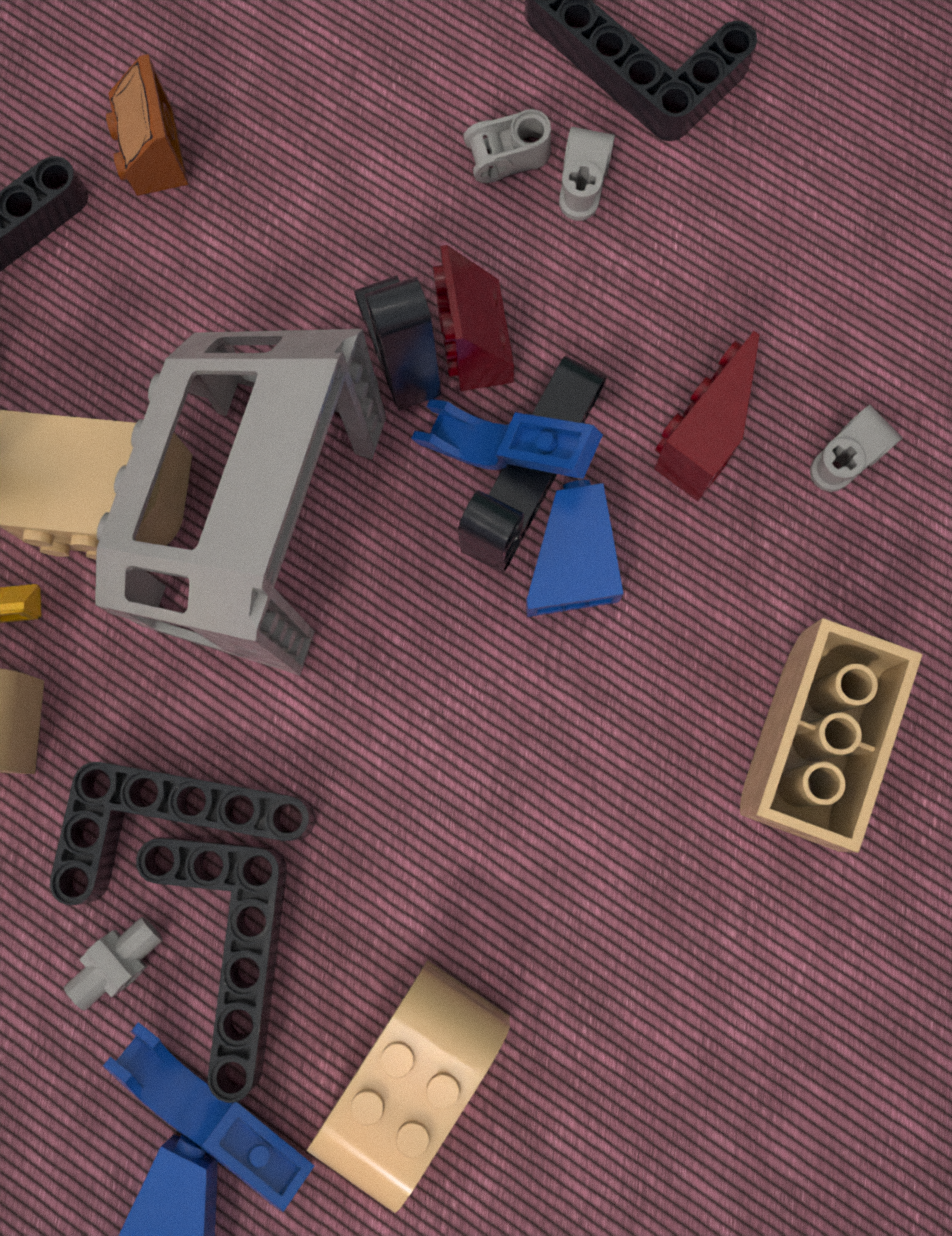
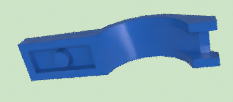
(526, 442)
(216, 1126)

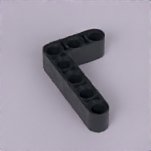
(634, 62)
(48, 206)
(402, 338)
(498, 521)
(170, 804)
(240, 942)

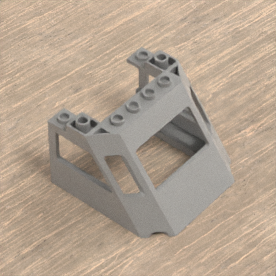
(259, 492)

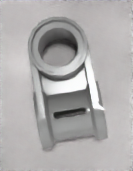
(506, 145)
(584, 171)
(855, 448)

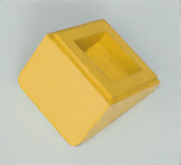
(20, 603)

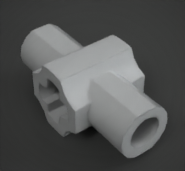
(113, 963)

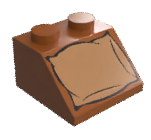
(145, 131)

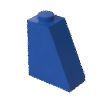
(576, 555)
(176, 1193)

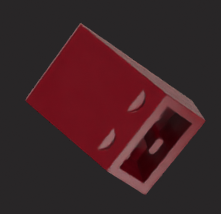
(472, 323)
(713, 425)

